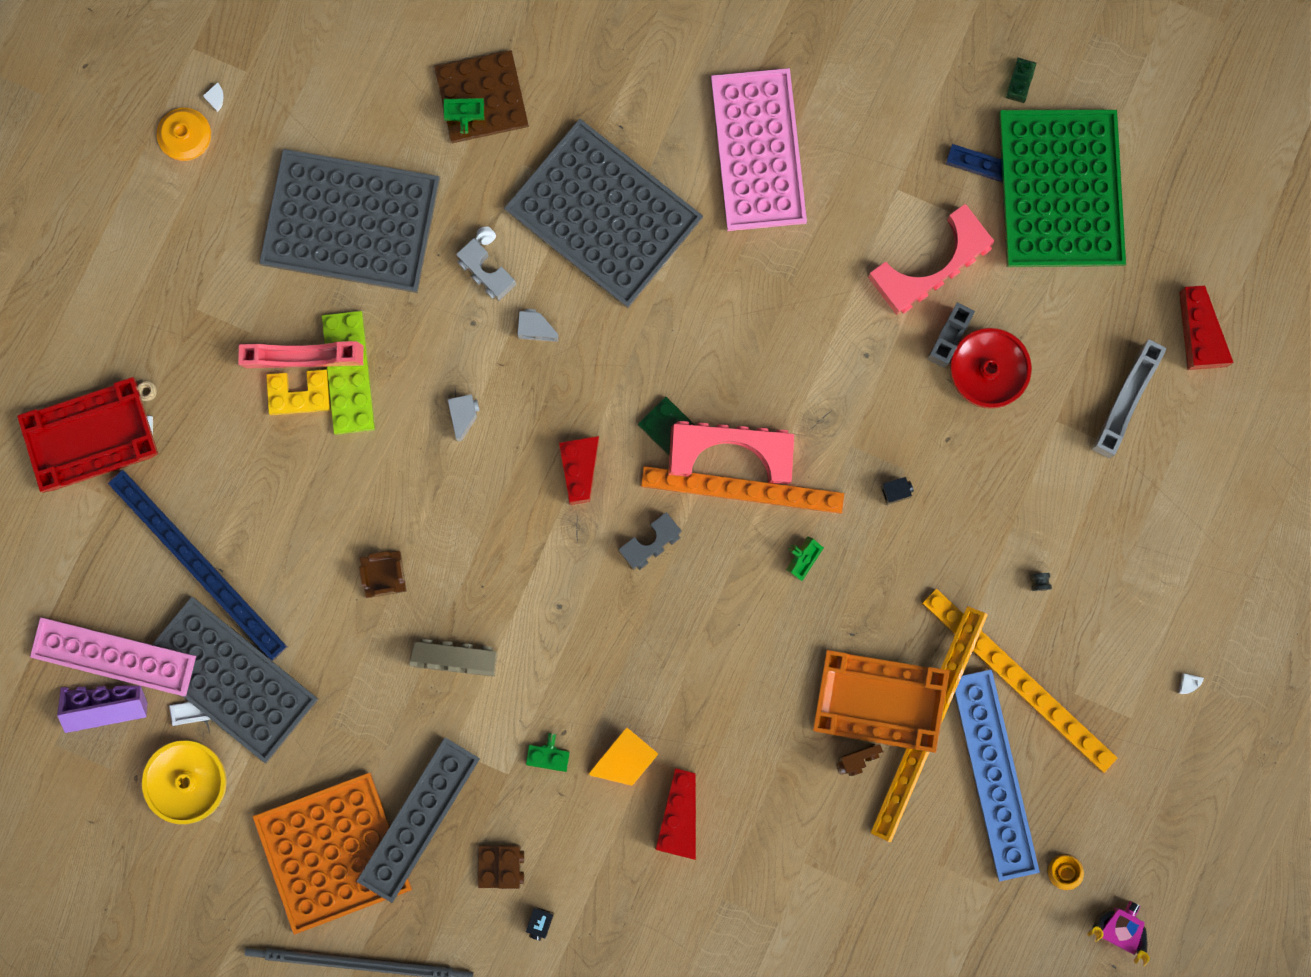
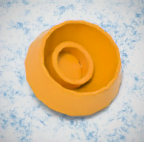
(1065, 872)

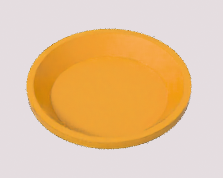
(183, 134)

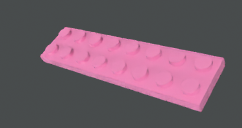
(113, 656)

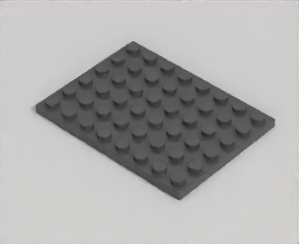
(603, 213)
(350, 221)

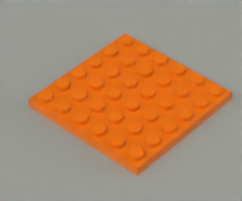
(321, 850)

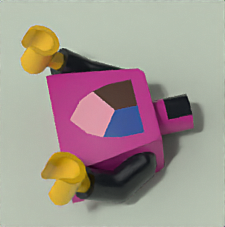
(1123, 930)

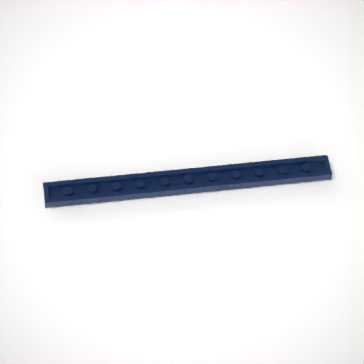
(197, 565)

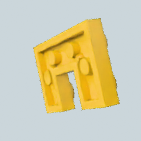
(313, 400)

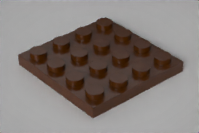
(489, 78)

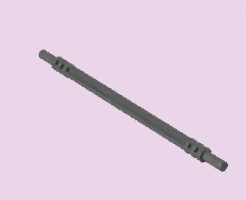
(355, 963)

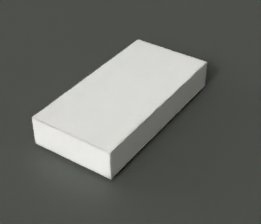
(186, 713)

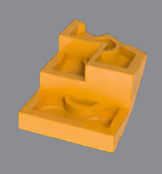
(625, 759)

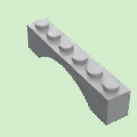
(1127, 399)

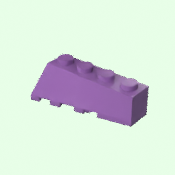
(100, 707)

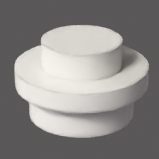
(485, 235)

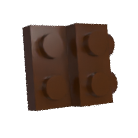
(854, 762)
(500, 867)

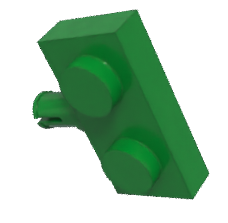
(463, 111)
(804, 557)
(548, 756)

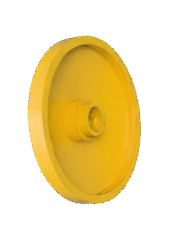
(184, 782)

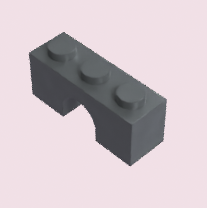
(950, 335)
(638, 554)

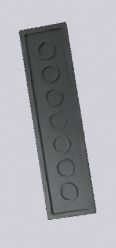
(418, 820)

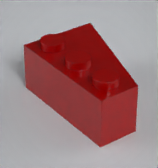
(579, 467)

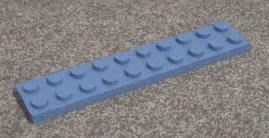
(995, 776)

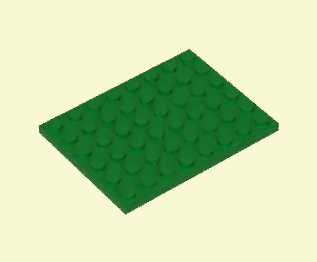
(1062, 188)

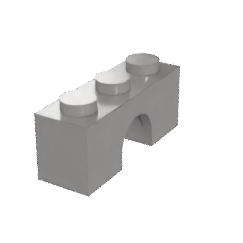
(496, 283)

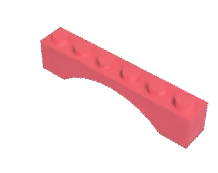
(276, 356)

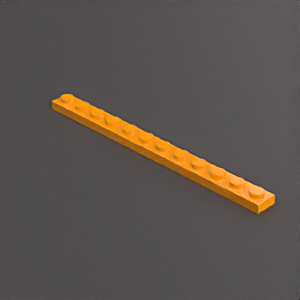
(1025, 686)
(914, 760)

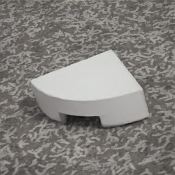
(215, 97)
(1189, 683)

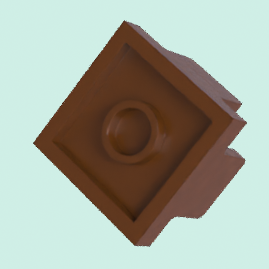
(382, 574)

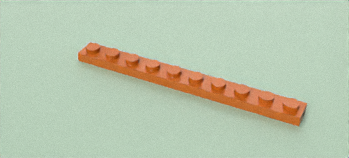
(744, 490)

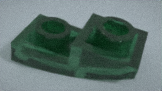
(1021, 80)

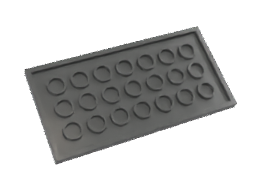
(236, 681)

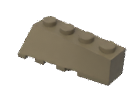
(454, 659)

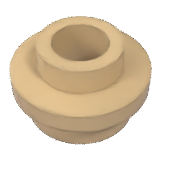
(153, 391)

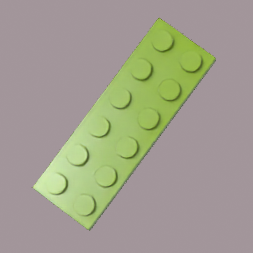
(349, 384)

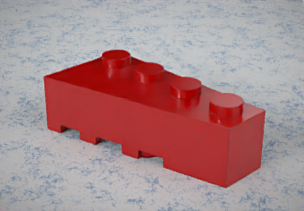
(1202, 332)
(678, 825)

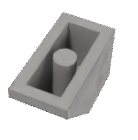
(535, 327)
(463, 414)

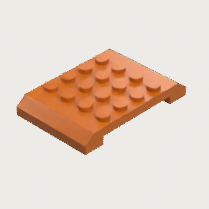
(881, 701)

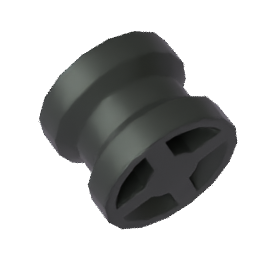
(1040, 582)

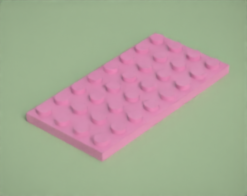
(758, 149)

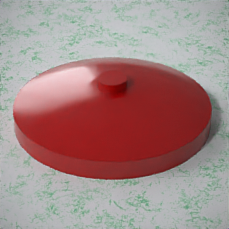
(990, 368)

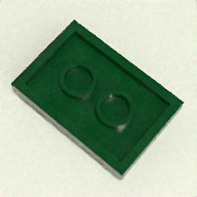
(659, 421)

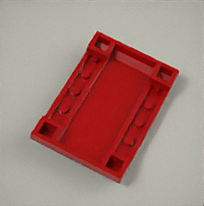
(88, 436)

